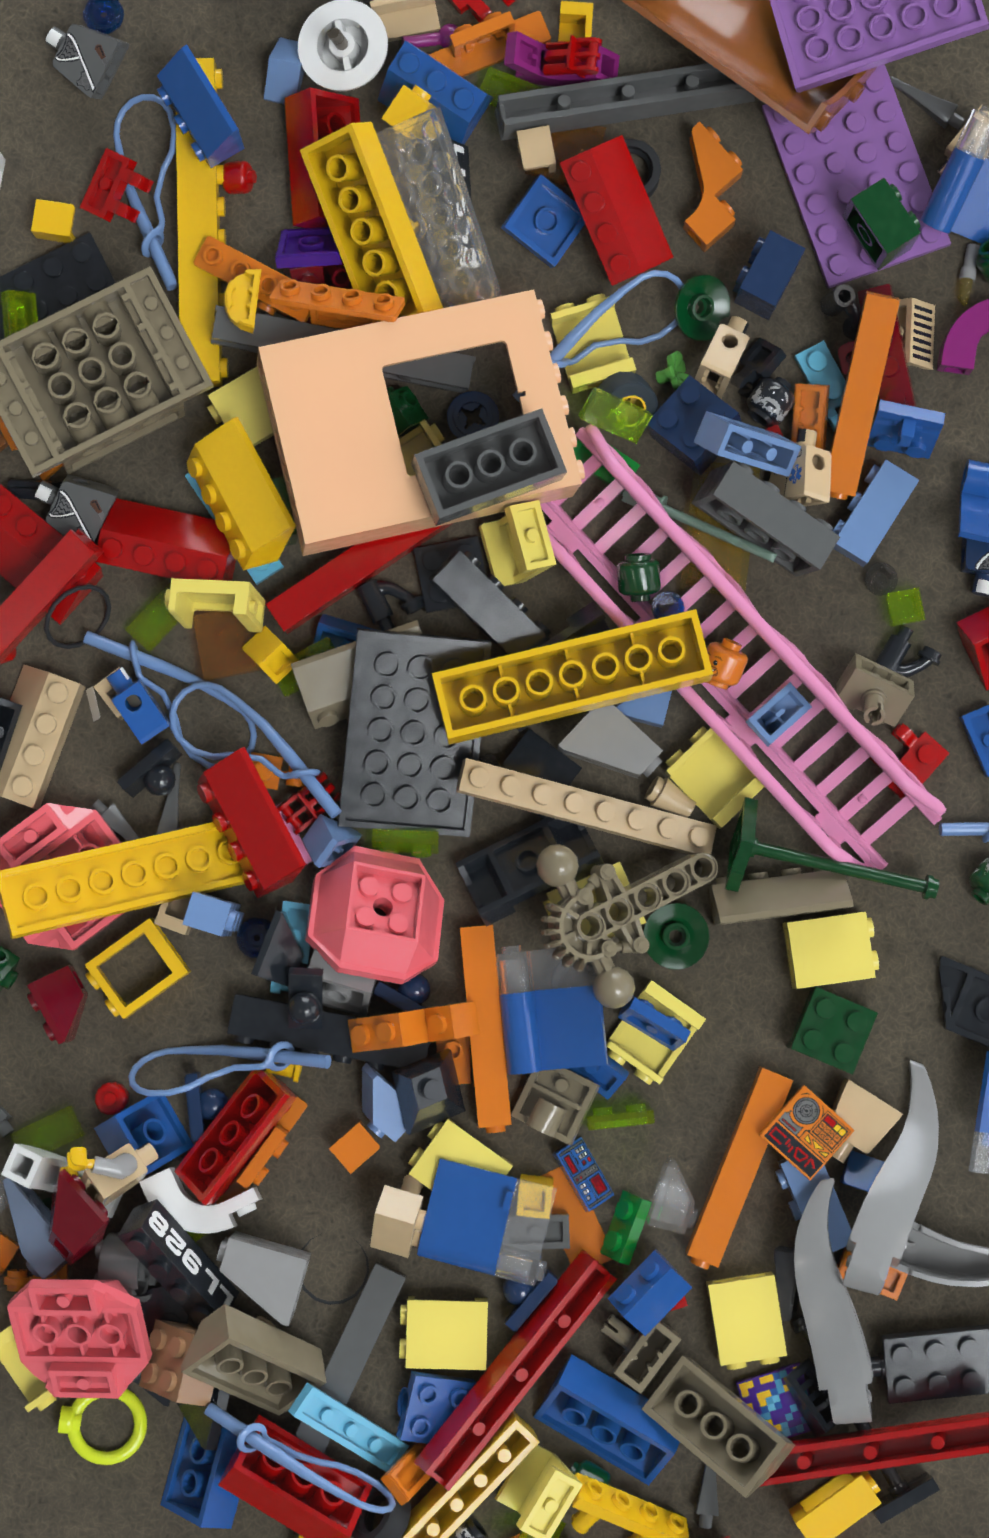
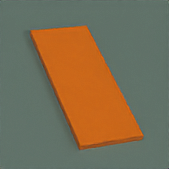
(583, 1226)

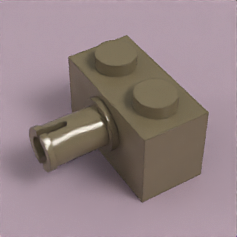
(875, 691)
(641, 1354)

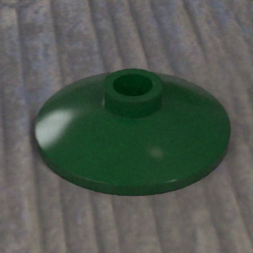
(712, 302)
(693, 931)

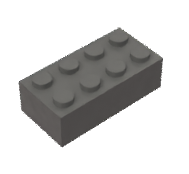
(488, 467)
(766, 518)

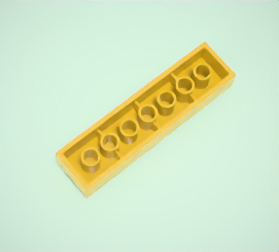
(572, 676)

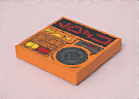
(806, 1132)

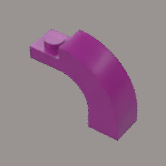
(527, 59)
(961, 341)

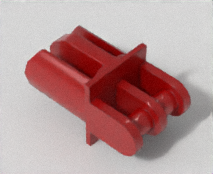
(572, 57)
(306, 805)

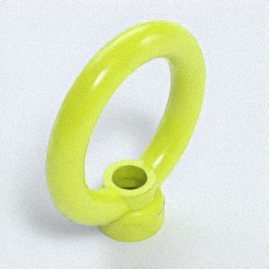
(70, 1424)

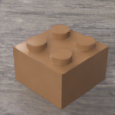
(163, 1373)

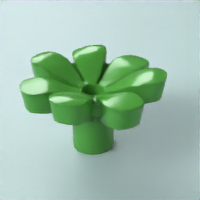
(674, 372)

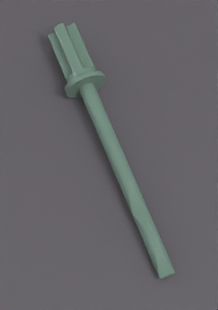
(708, 528)

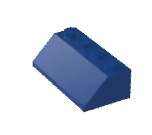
(606, 1420)

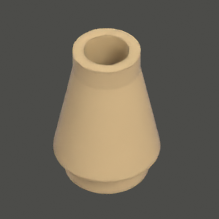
(668, 797)

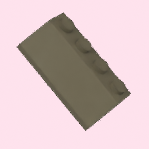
(327, 681)
(779, 896)
(252, 1360)
(718, 1426)

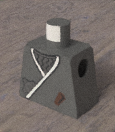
(87, 57)
(77, 505)

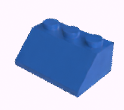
(457, 97)
(198, 109)
(194, 1481)

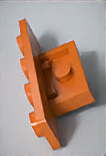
(485, 43)
(228, 263)
(336, 305)
(274, 1146)

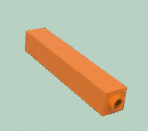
(861, 392)
(488, 1046)
(737, 1169)

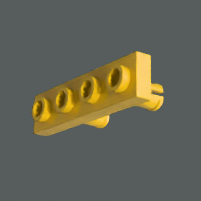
(615, 1506)

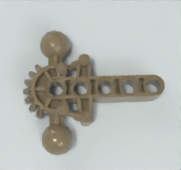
(558, 868)

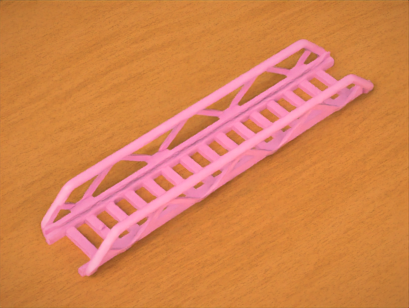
(830, 819)

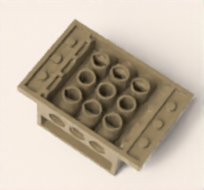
(97, 375)

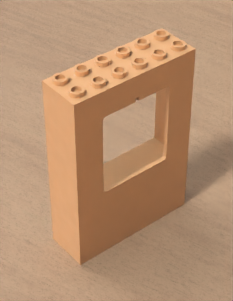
(340, 430)

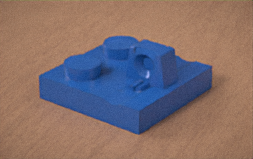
(545, 221)
(905, 429)

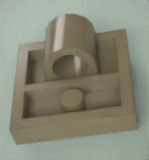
(556, 1103)

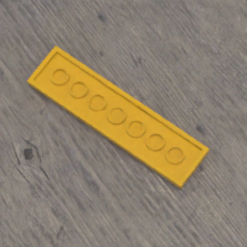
(116, 879)

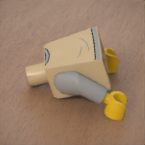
(112, 1175)

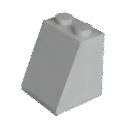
(612, 742)
(343, 990)
(265, 1272)

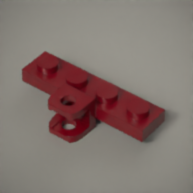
(896, 380)

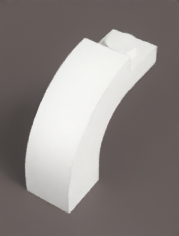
(40, 1169)
(194, 1215)

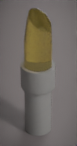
(967, 274)

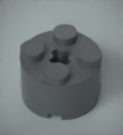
(120, 1264)

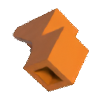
(716, 173)
(413, 1027)

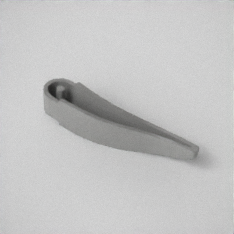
(896, 1192)
(944, 1259)
(830, 1316)

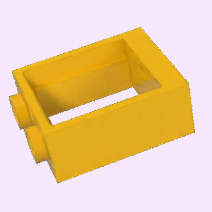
(163, 947)
(836, 1505)

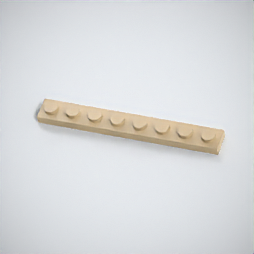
(585, 808)

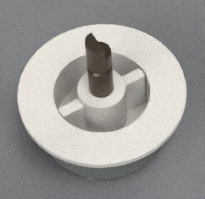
(342, 45)

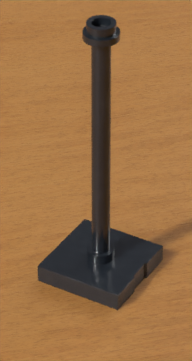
(901, 1494)

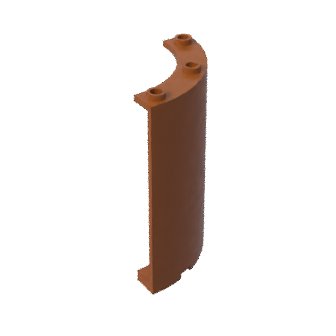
(747, 47)

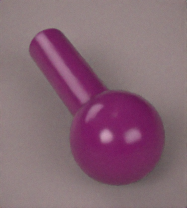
(432, 39)

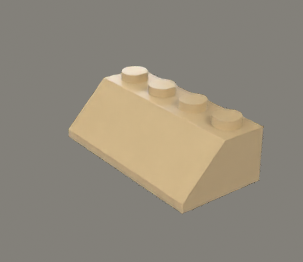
(38, 735)

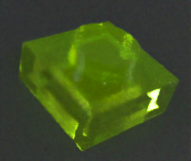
(905, 607)

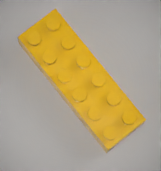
(369, 217)

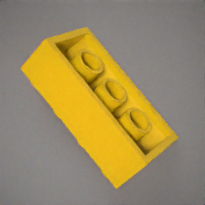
(241, 495)

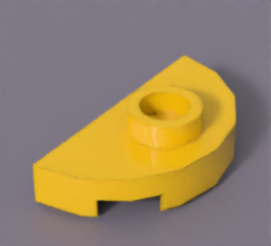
(242, 299)

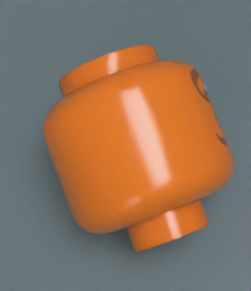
(726, 663)

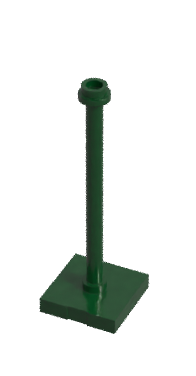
(746, 845)

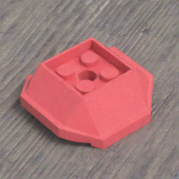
(55, 833)
(360, 940)
(80, 1336)

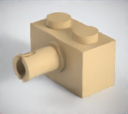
(399, 1218)

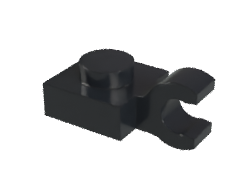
(758, 362)

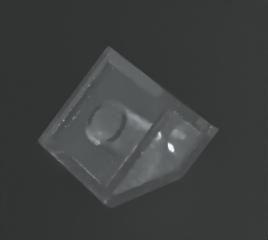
(672, 1201)

